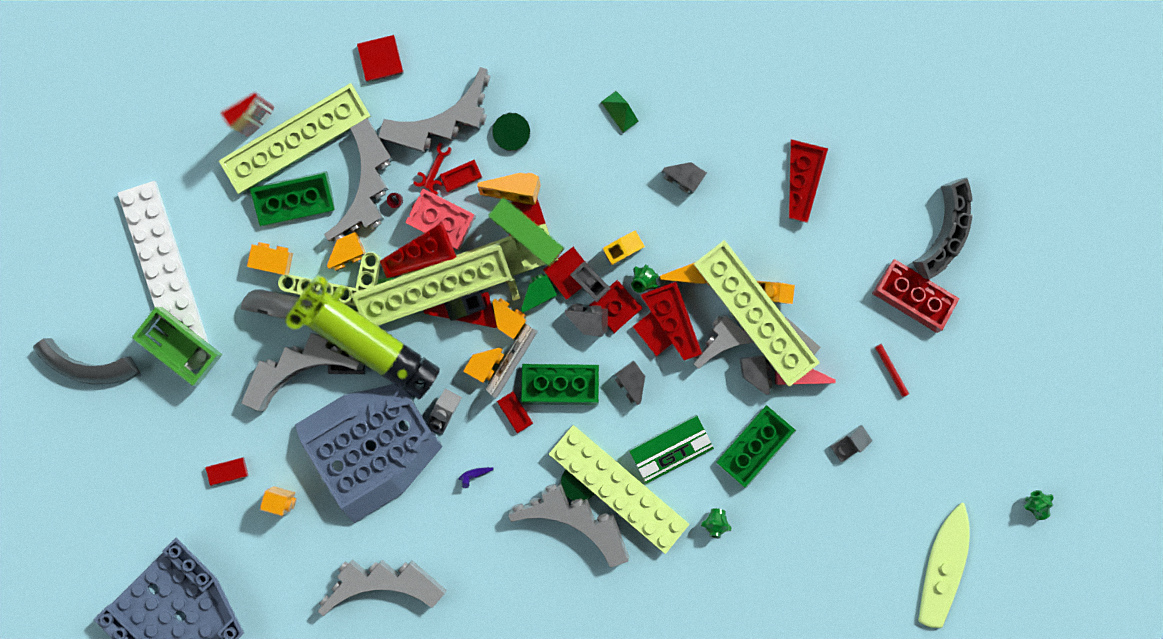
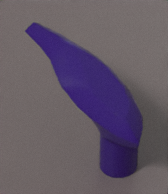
(473, 473)

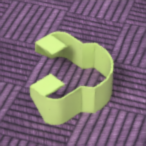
(513, 288)

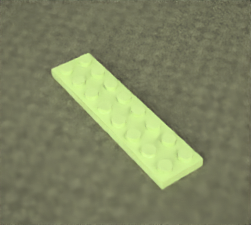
(294, 139)
(433, 285)
(756, 313)
(619, 489)

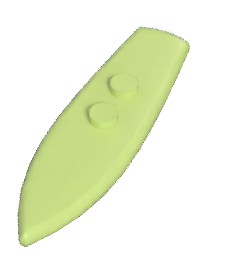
(945, 568)

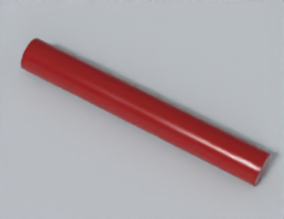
(891, 369)

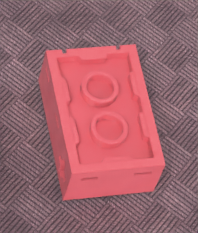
(431, 210)

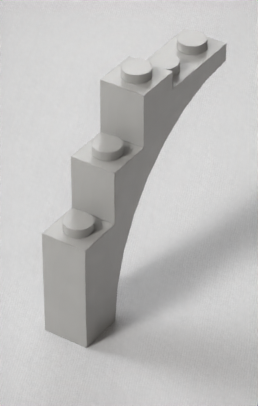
(444, 125)
(371, 185)
(732, 335)
(271, 376)
(555, 506)
(355, 580)

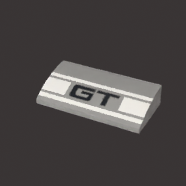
(511, 360)

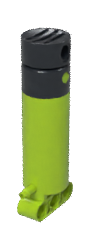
(362, 339)

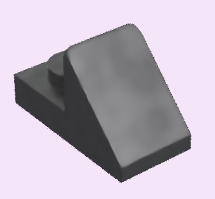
(590, 281)
(851, 443)

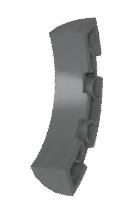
(953, 232)
(270, 303)
(83, 372)

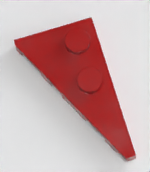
(484, 317)

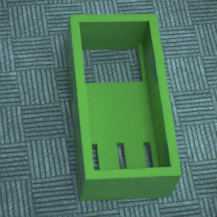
(526, 232)
(177, 347)

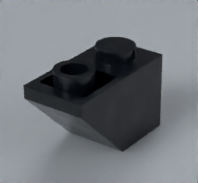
(465, 305)

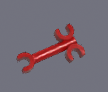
(429, 182)

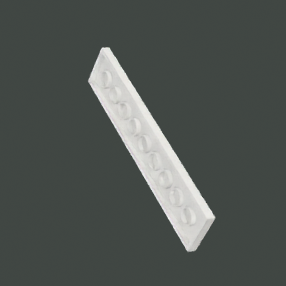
(162, 260)

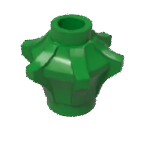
(644, 279)
(1039, 504)
(716, 523)

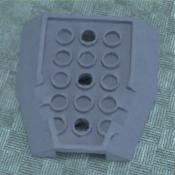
(368, 476)
(183, 586)

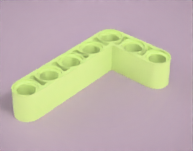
(365, 269)

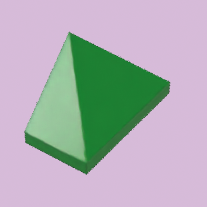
(620, 111)

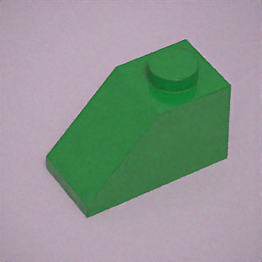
(538, 292)

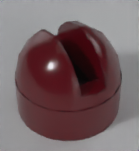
(392, 202)

